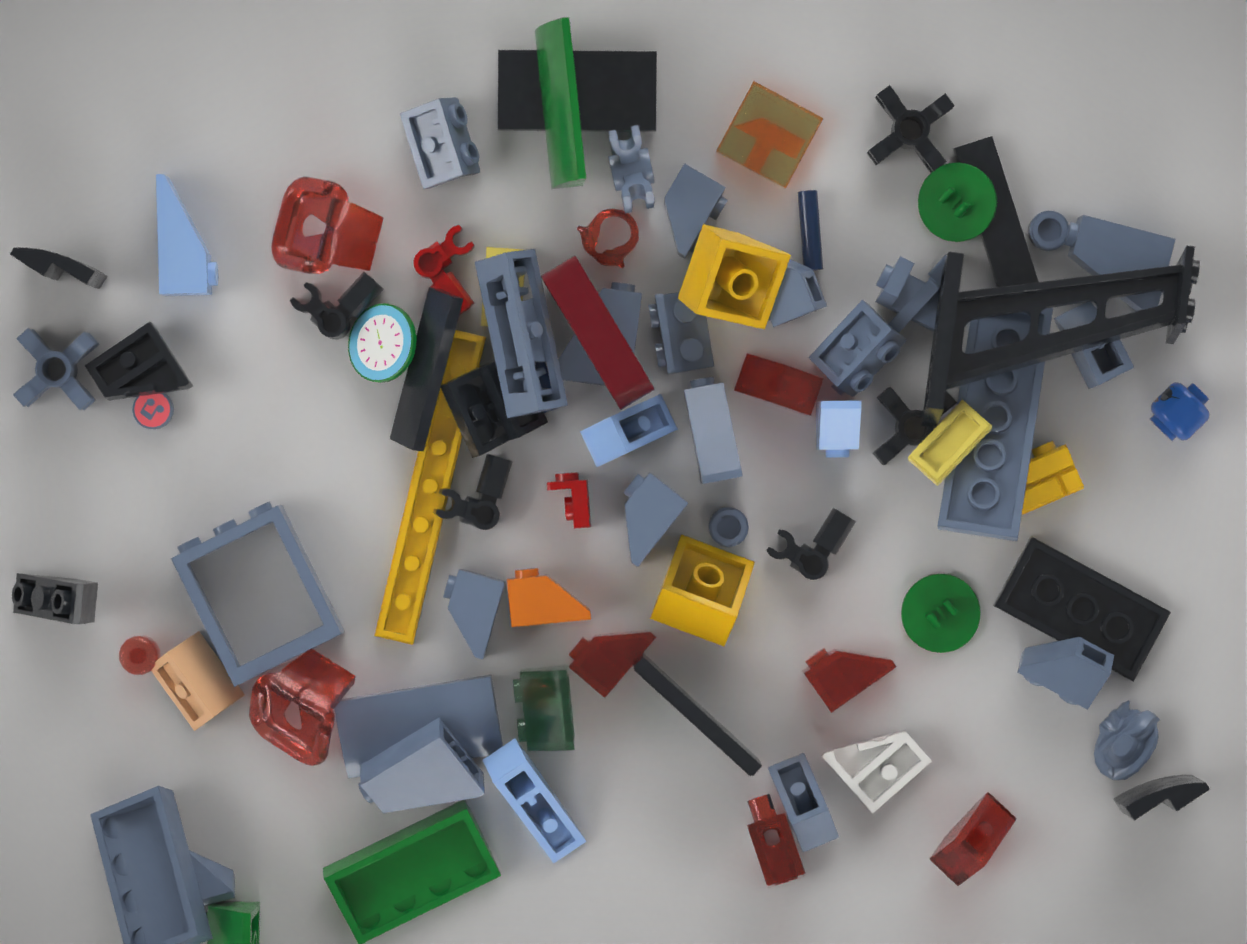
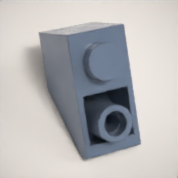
(689, 206)
(797, 295)
(1096, 363)
(1069, 668)

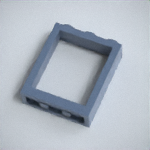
(228, 533)

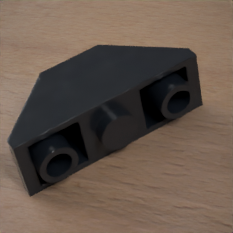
(55, 598)

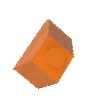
(541, 600)

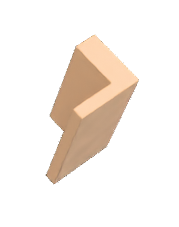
(196, 680)

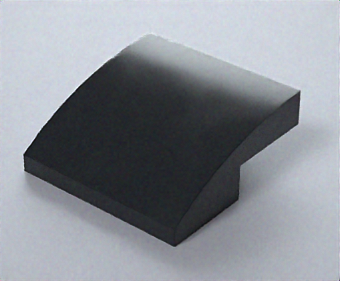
(53, 265)
(481, 412)
(1172, 790)

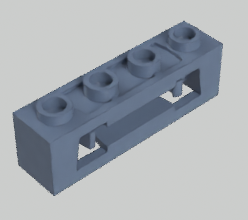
(520, 333)

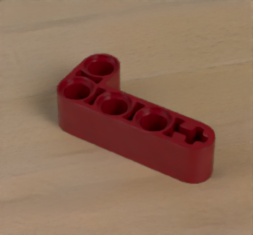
(597, 332)

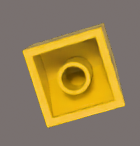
(733, 277)
(702, 590)

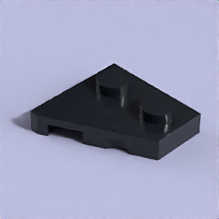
(138, 367)

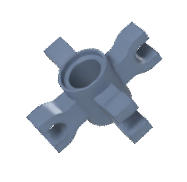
(631, 169)
(44, 355)

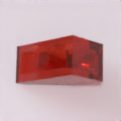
(778, 384)
(608, 657)
(844, 674)
(973, 839)

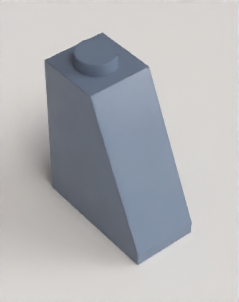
(1114, 248)
(624, 308)
(712, 431)
(421, 772)

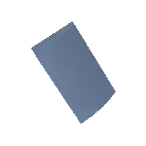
(382, 719)
(151, 870)

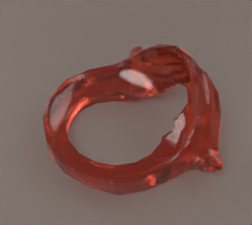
(591, 232)

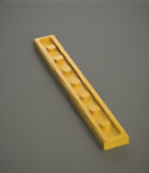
(419, 525)

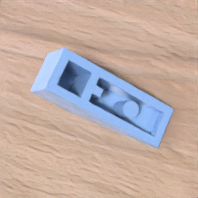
(182, 254)
(533, 800)

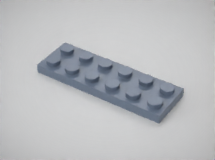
(990, 483)

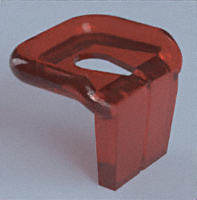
(348, 234)
(316, 688)

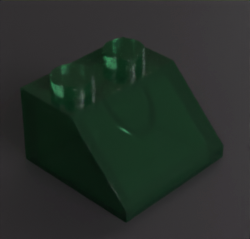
(546, 709)

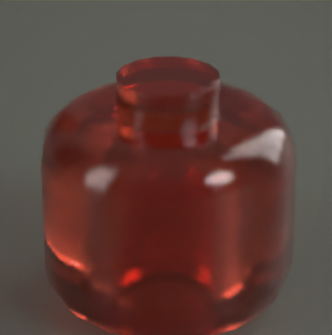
(139, 654)

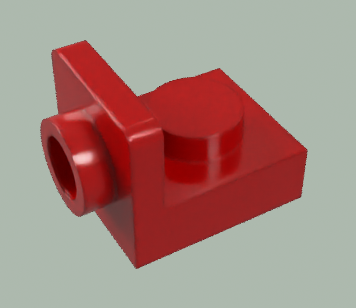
(576, 507)

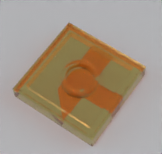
(769, 135)

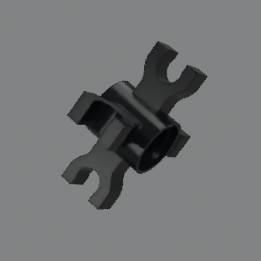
(897, 112)
(901, 413)

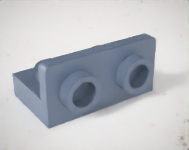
(440, 141)
(683, 335)
(857, 349)

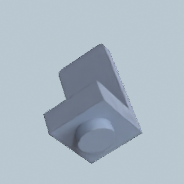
(900, 287)

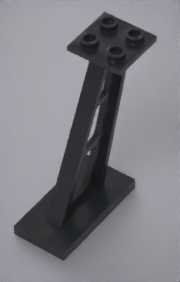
(955, 309)

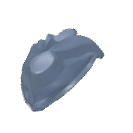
(1125, 742)

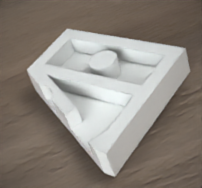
(878, 766)

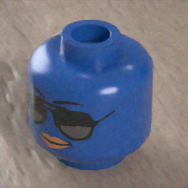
(1180, 411)

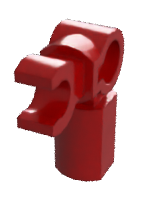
(433, 260)

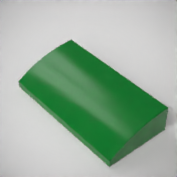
(560, 104)
(411, 872)

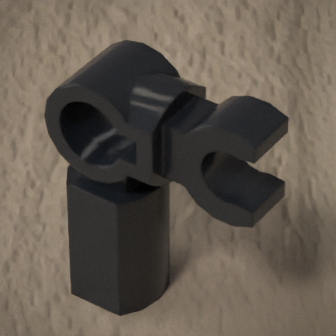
(335, 321)
(480, 512)
(813, 562)

